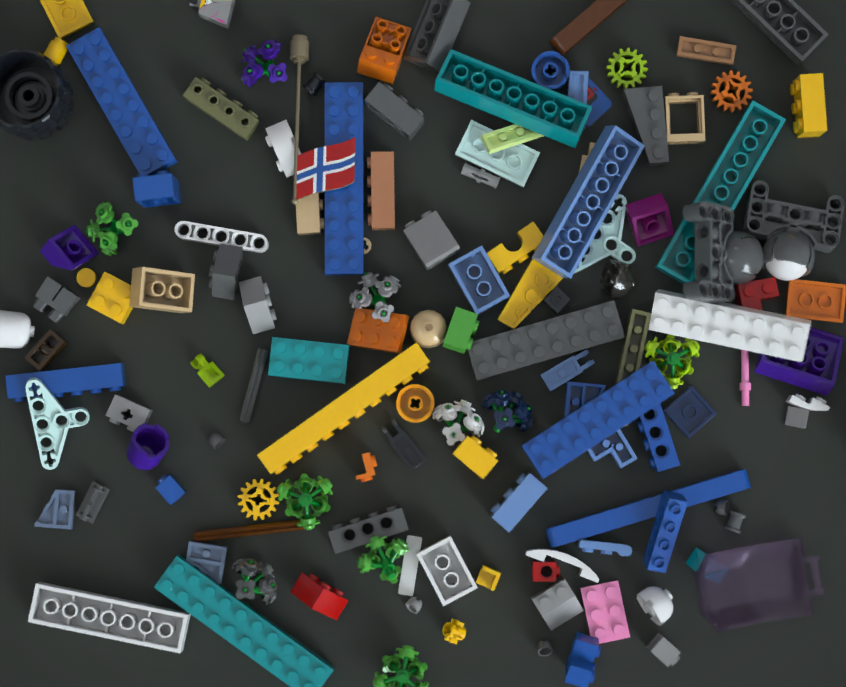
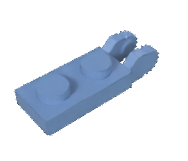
(565, 371)
(605, 547)

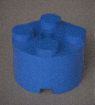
(557, 64)

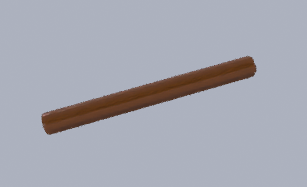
(248, 530)

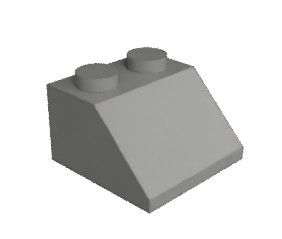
(557, 604)

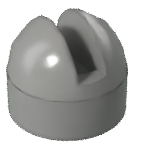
(413, 605)

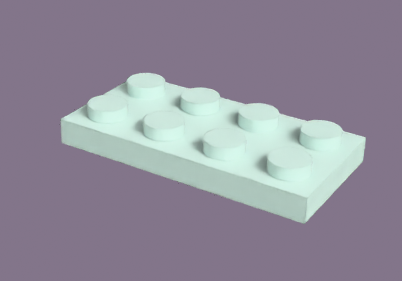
(510, 163)

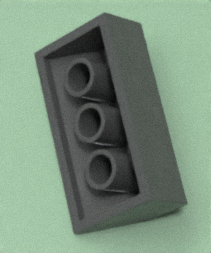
(435, 33)

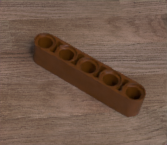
(584, 24)

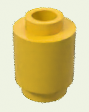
(56, 50)

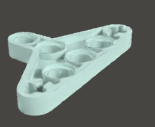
(609, 231)
(50, 412)

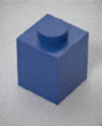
(170, 489)

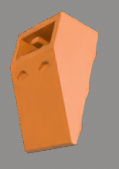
(383, 50)

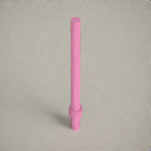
(744, 386)

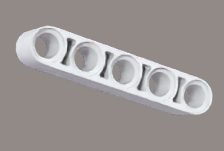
(213, 232)

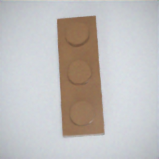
(706, 50)

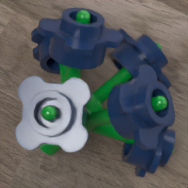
(505, 418)

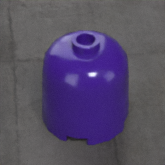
(147, 446)

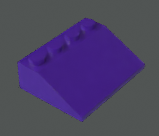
(817, 369)

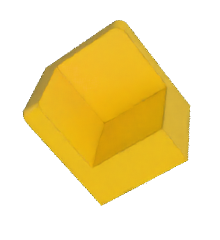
(488, 577)

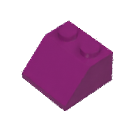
(649, 219)

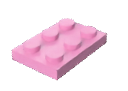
(605, 611)

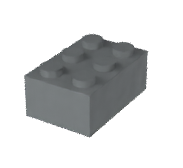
(394, 110)

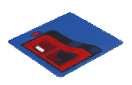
(598, 100)

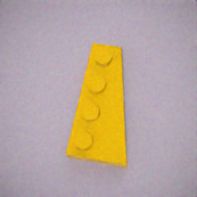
(528, 293)

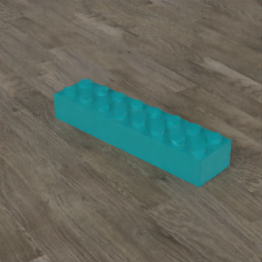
(512, 98)

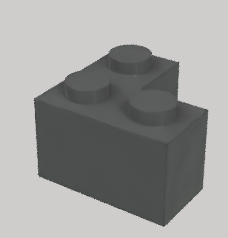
(225, 271)

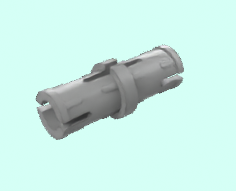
(480, 175)

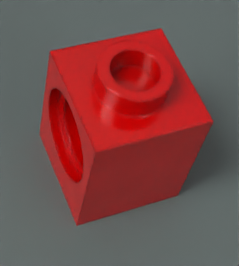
(536, 571)

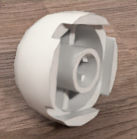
(656, 603)

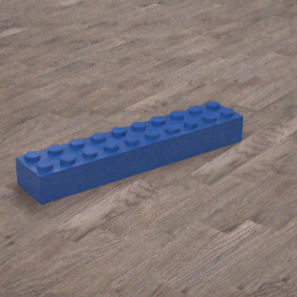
(345, 205)

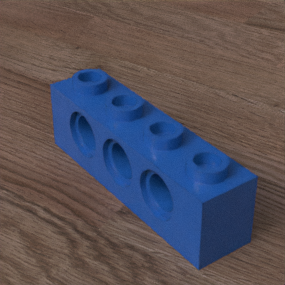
(664, 438)
(664, 531)

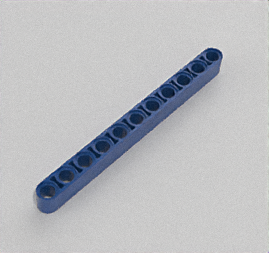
(644, 508)

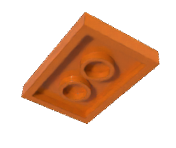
(815, 300)
(375, 333)

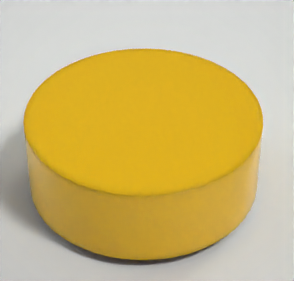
(86, 277)

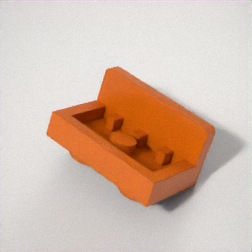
(369, 462)

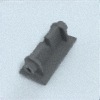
(92, 502)

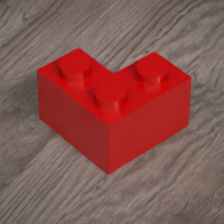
(754, 292)
(319, 595)

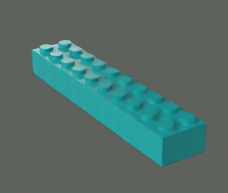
(724, 183)
(242, 625)

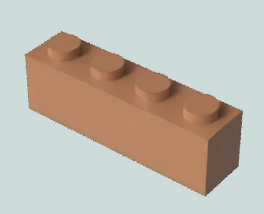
(382, 190)

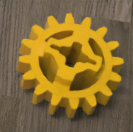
(259, 490)

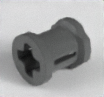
(734, 522)

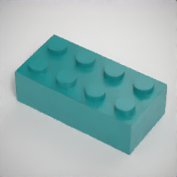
(308, 360)

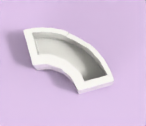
(283, 142)

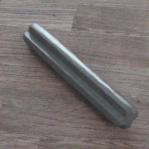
(253, 385)

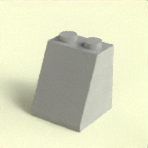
(431, 239)

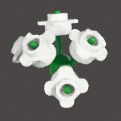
(448, 413)

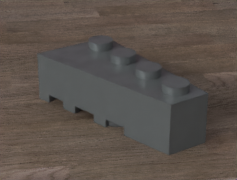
(648, 117)

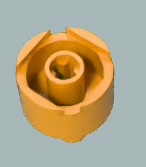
(404, 401)

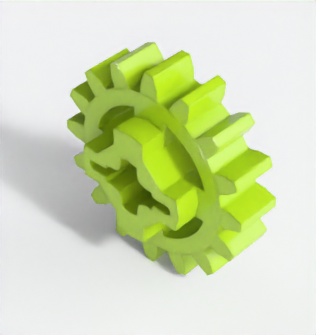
(621, 62)

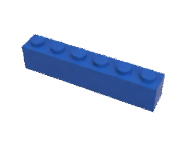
(69, 381)

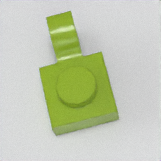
(207, 371)

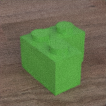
(460, 329)

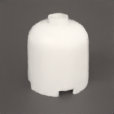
(15, 329)

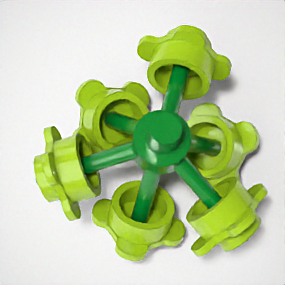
(670, 347)

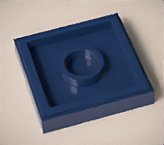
(689, 412)

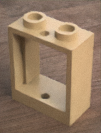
(692, 138)

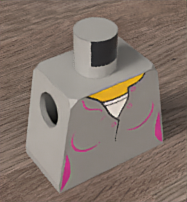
(215, 10)

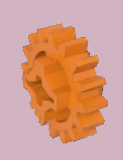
(733, 98)

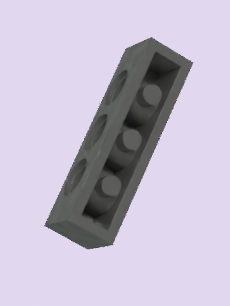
(342, 544)

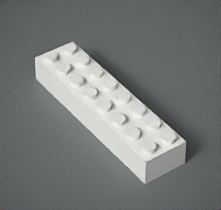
(730, 325)
(109, 617)

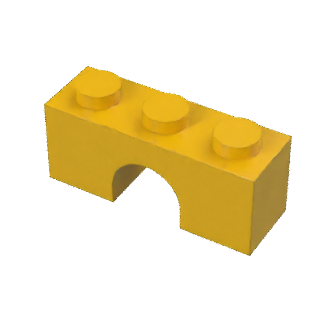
(504, 259)

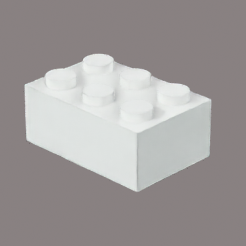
(446, 570)

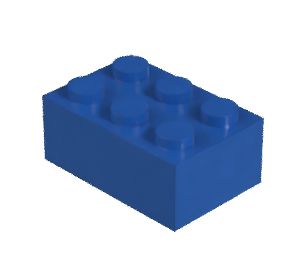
(156, 189)

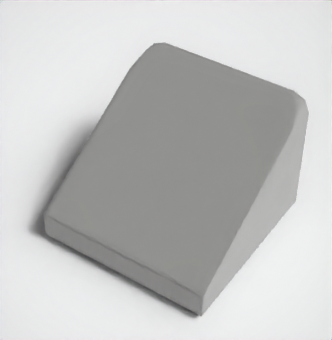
(796, 417)

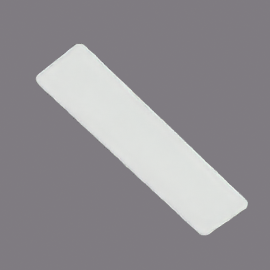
(410, 566)

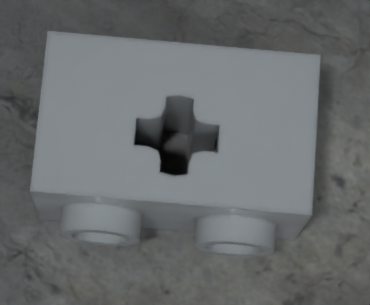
(120, 405)
(664, 650)

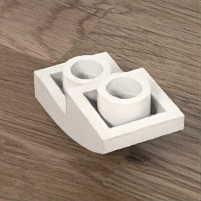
(813, 404)

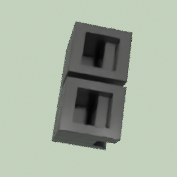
(57, 297)

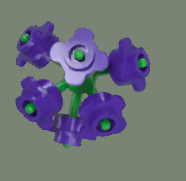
(254, 70)

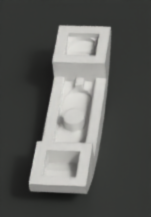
(541, 553)

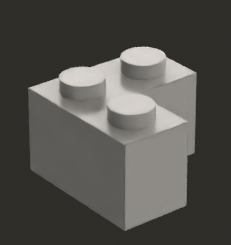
(257, 304)

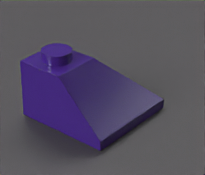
(68, 249)

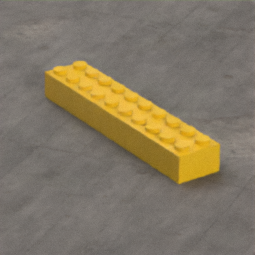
(343, 409)

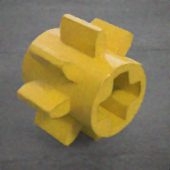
(454, 631)

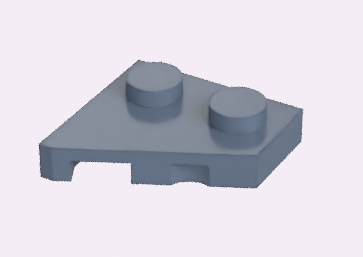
(58, 511)
(208, 558)

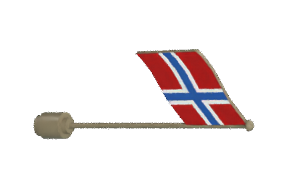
(325, 166)

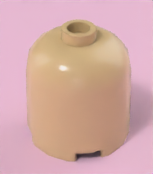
(428, 329)

